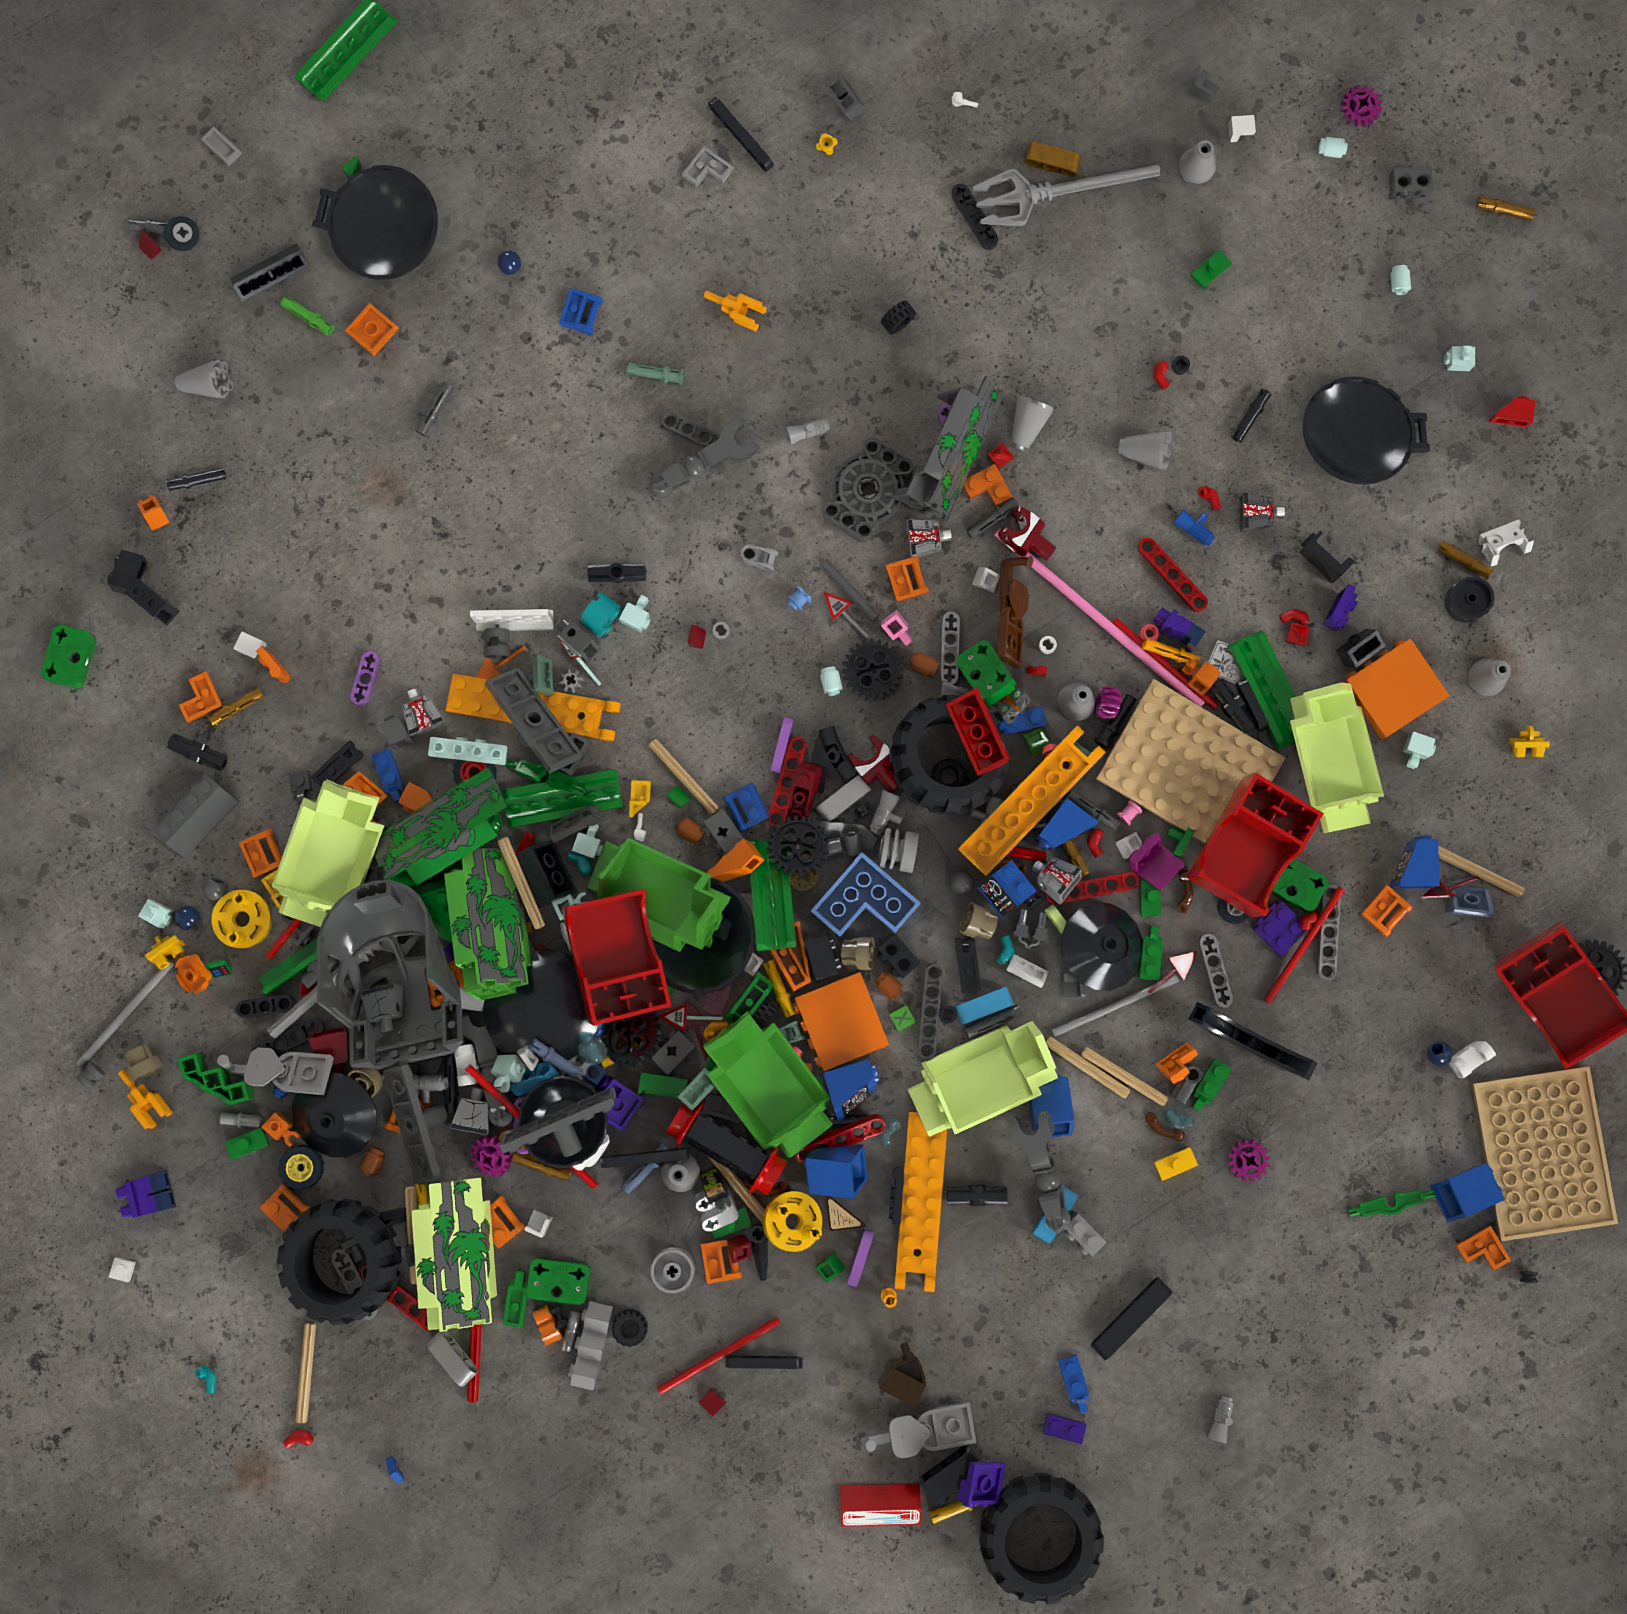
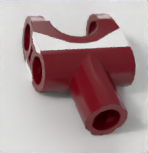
(1028, 535)
(877, 767)

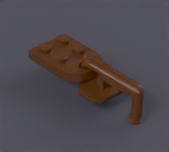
(1011, 624)

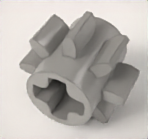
(572, 686)

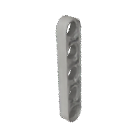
(1325, 941)

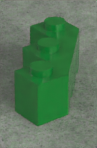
(214, 1081)

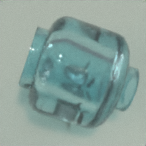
(592, 1049)

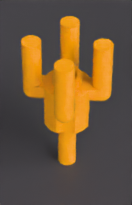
(738, 307)
(144, 1101)

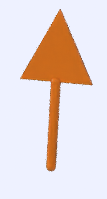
(490, 670)

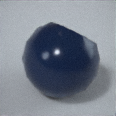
(509, 262)
(186, 917)
(1439, 1053)

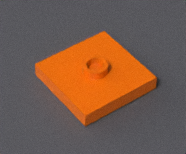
(371, 329)

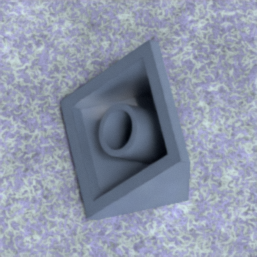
(1470, 902)

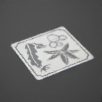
(1224, 662)

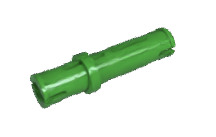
(302, 312)

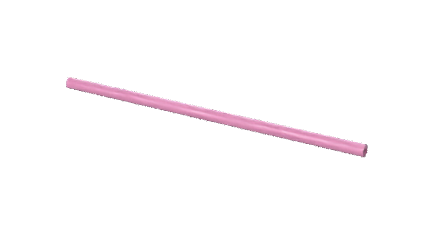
(1113, 630)

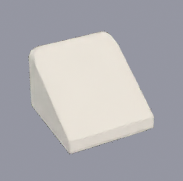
(986, 579)
(1129, 844)
(528, 1057)

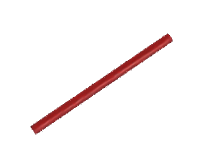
(1167, 665)
(1304, 944)
(718, 1355)

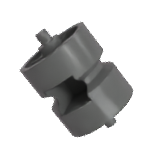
(496, 643)

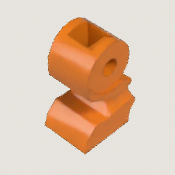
(547, 1325)

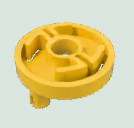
(239, 936)
(806, 1229)

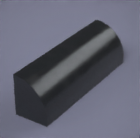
(269, 272)

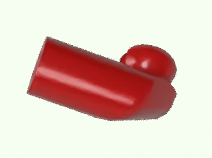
(1159, 374)
(1211, 495)
(1295, 614)
(1093, 841)
(1309, 918)
(299, 1436)

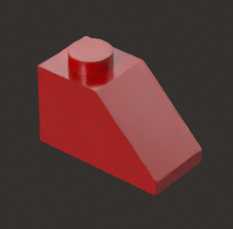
(1517, 413)

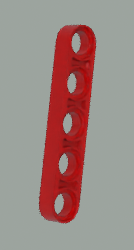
(1170, 565)
(786, 772)
(1101, 887)
(847, 1132)
(405, 1307)

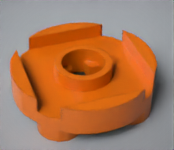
(192, 965)

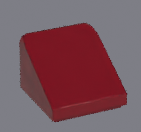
(148, 245)
(696, 637)
(739, 1248)
(712, 1401)

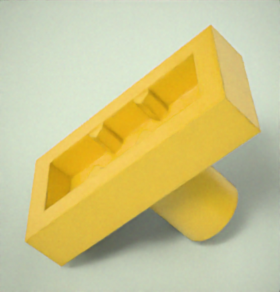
(1175, 1163)

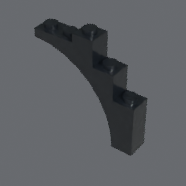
(1252, 1042)

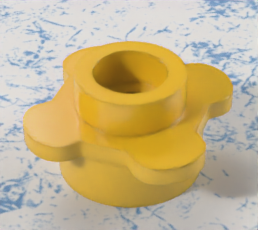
(825, 138)

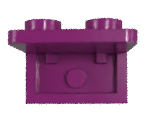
(1155, 862)

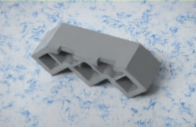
(590, 1345)

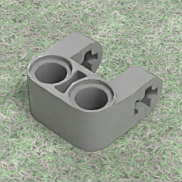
(721, 1215)

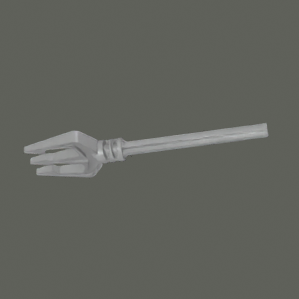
(1026, 195)
(311, 998)

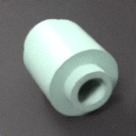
(1332, 147)
(1400, 279)
(831, 681)

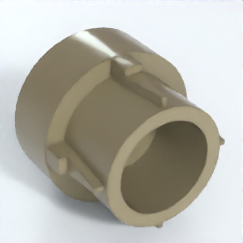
(978, 922)
(859, 953)
(142, 1063)
(368, 1078)

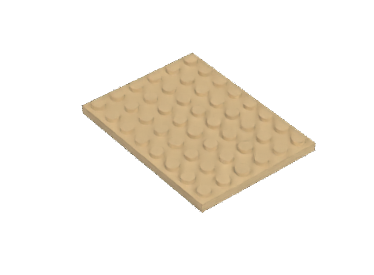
(1183, 761)
(1545, 1153)

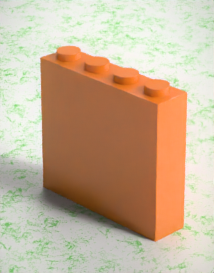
(1396, 688)
(840, 1022)

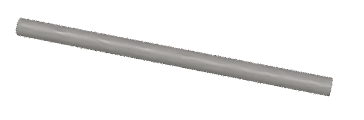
(1111, 1007)
(123, 1015)

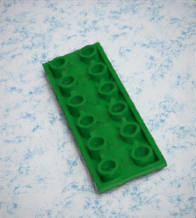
(345, 49)
(1269, 683)
(543, 803)
(772, 903)

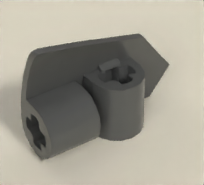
(847, 838)

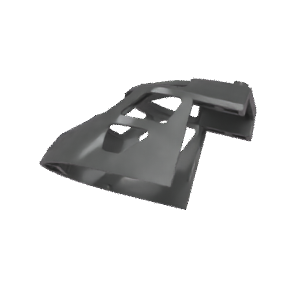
(366, 917)

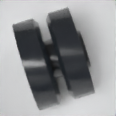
(1469, 599)

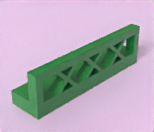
(289, 968)

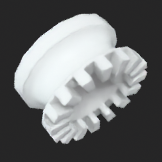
(1052, 641)

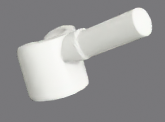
(957, 100)
(638, 833)

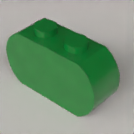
(749, 998)

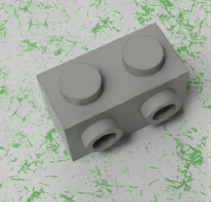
(1085, 1235)

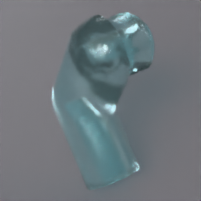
(1181, 1122)
(891, 1126)

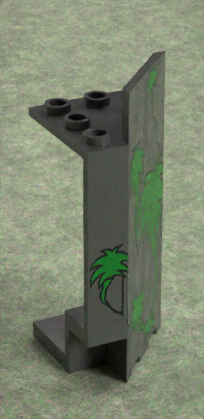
(941, 479)

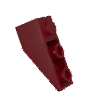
(804, 790)

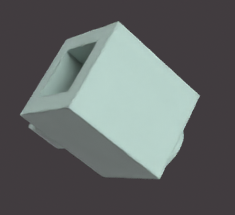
(1460, 358)
(635, 616)
(1418, 747)
(588, 844)
(565, 901)
(156, 913)
(507, 1070)

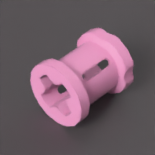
(1129, 812)

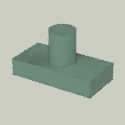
(542, 675)
(696, 1090)

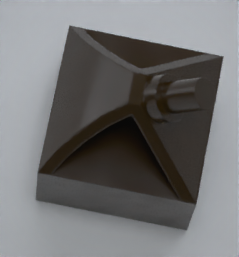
(904, 1377)

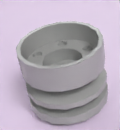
(898, 850)

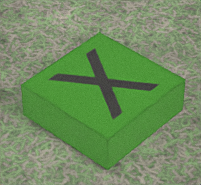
(902, 1018)

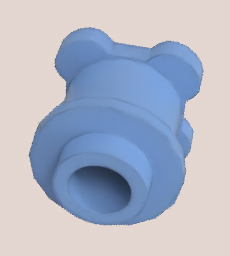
(798, 599)

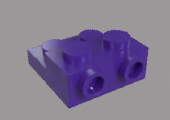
(1342, 605)
(1279, 928)
(625, 1104)
(982, 1484)

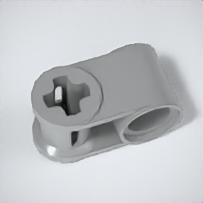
(760, 557)

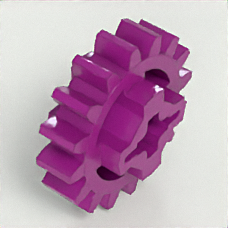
(1367, 113)
(1253, 1153)
(490, 1157)

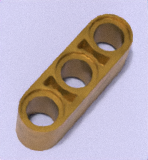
(1053, 159)

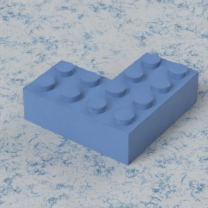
(861, 888)

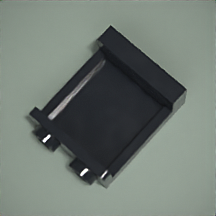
(1322, 559)
(152, 601)

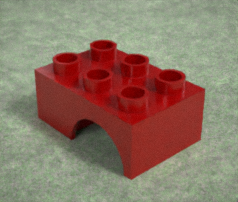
(1253, 844)
(615, 957)
(1563, 994)

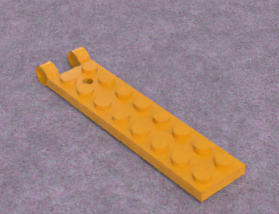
(472, 698)
(1028, 803)
(920, 1203)

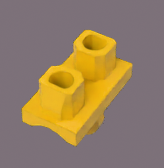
(1536, 744)
(164, 948)

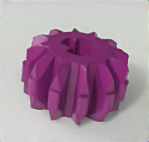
(1108, 702)

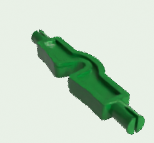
(537, 772)
(1401, 1201)

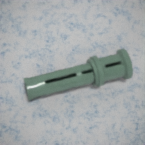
(665, 374)

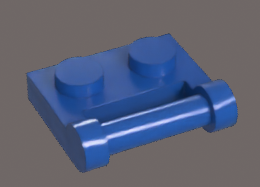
(575, 308)
(751, 804)

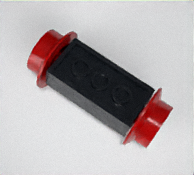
(726, 1148)

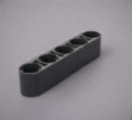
(1131, 1318)

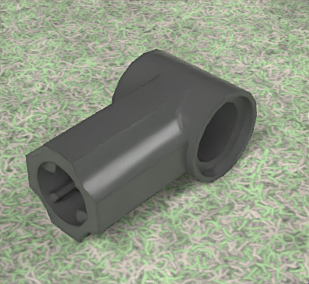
(1184, 1088)

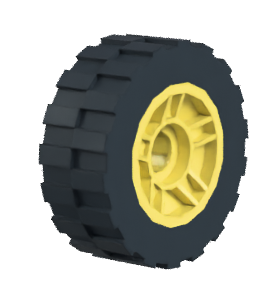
(289, 1167)

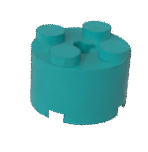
(600, 615)

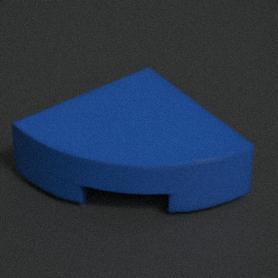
(392, 1469)

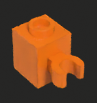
(153, 512)
(1202, 677)
(279, 1126)

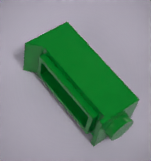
(662, 1084)

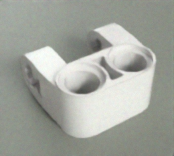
(464, 1056)
(1470, 1058)

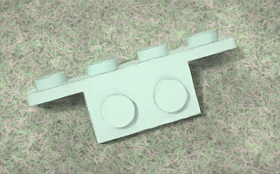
(468, 751)

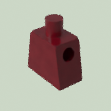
(333, 1043)

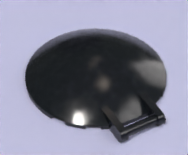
(380, 222)
(1361, 430)
(713, 967)
(543, 1009)

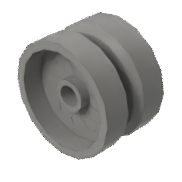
(669, 1281)

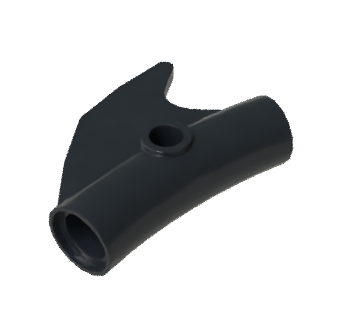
(823, 755)

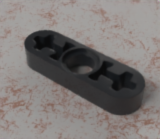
(1252, 704)

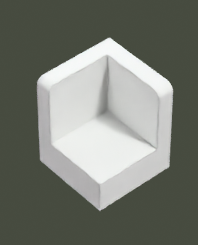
(1241, 126)
(248, 645)
(538, 1223)

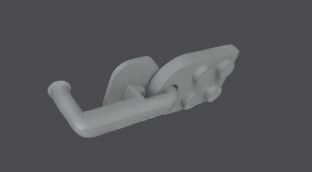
(303, 1071)
(947, 1425)

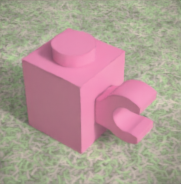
(896, 627)

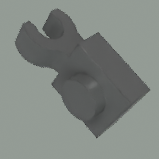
(299, 784)

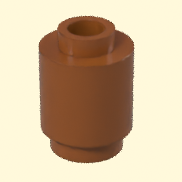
(924, 664)
(689, 830)
(889, 985)
(372, 1161)

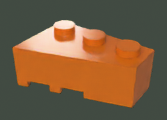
(793, 962)

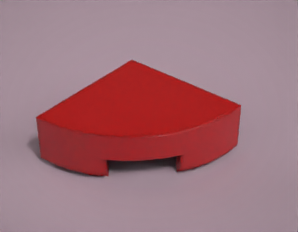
(1037, 671)

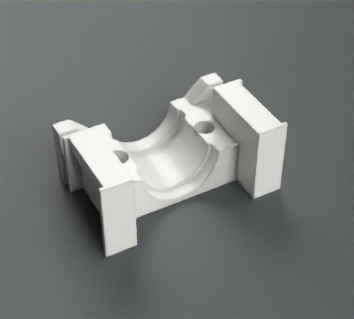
(1500, 537)

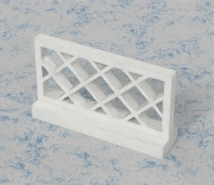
(514, 619)

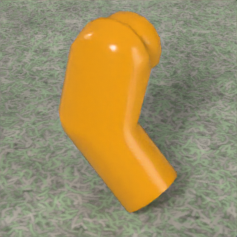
(713, 1028)

